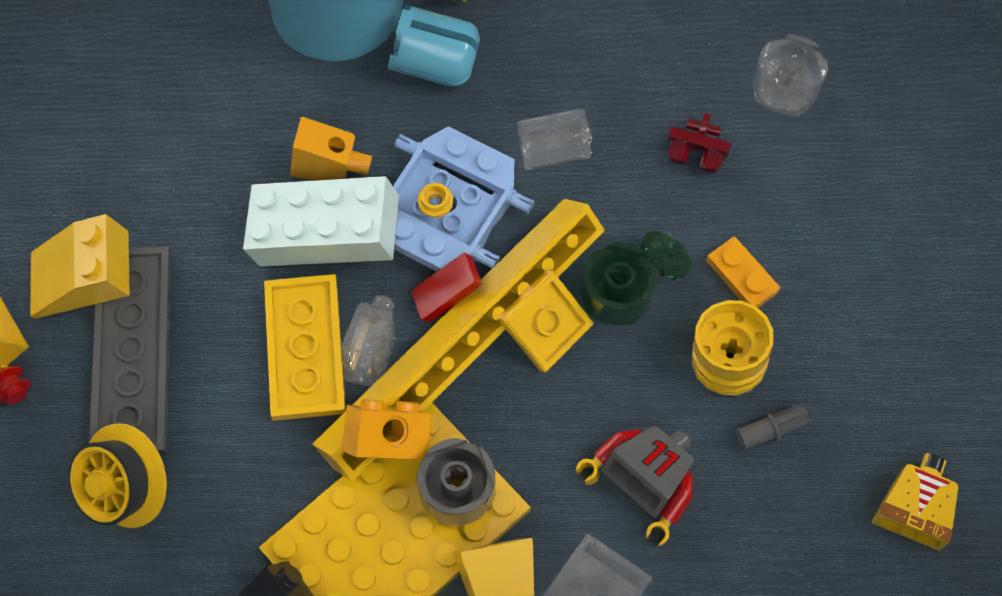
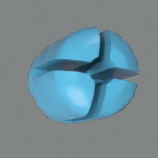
(434, 47)

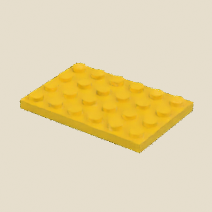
(379, 537)

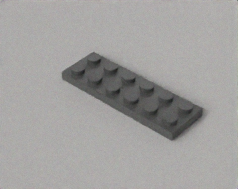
(133, 350)

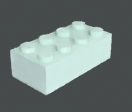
(322, 221)

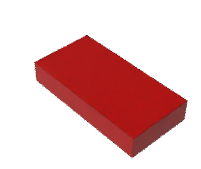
(446, 287)

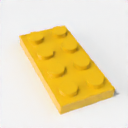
(304, 347)

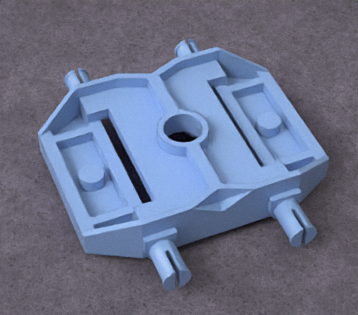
(467, 227)

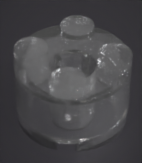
(789, 74)

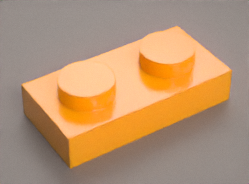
(742, 273)

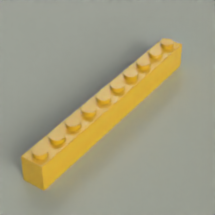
(470, 324)

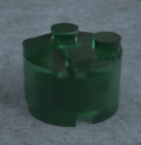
(613, 302)

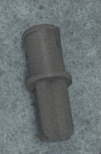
(772, 427)

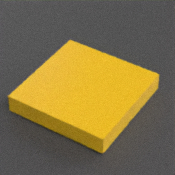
(545, 321)

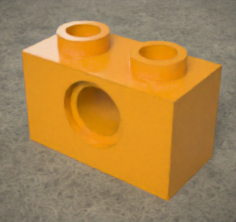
(365, 430)

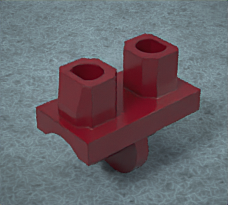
(714, 149)

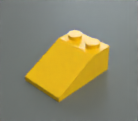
(80, 267)

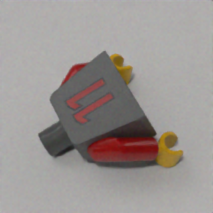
(649, 469)

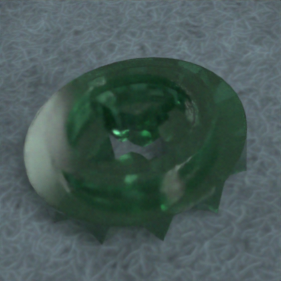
(666, 254)

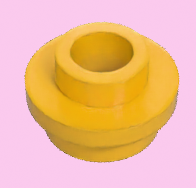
(431, 192)

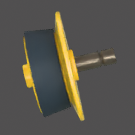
(118, 477)

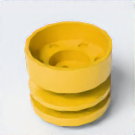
(733, 329)

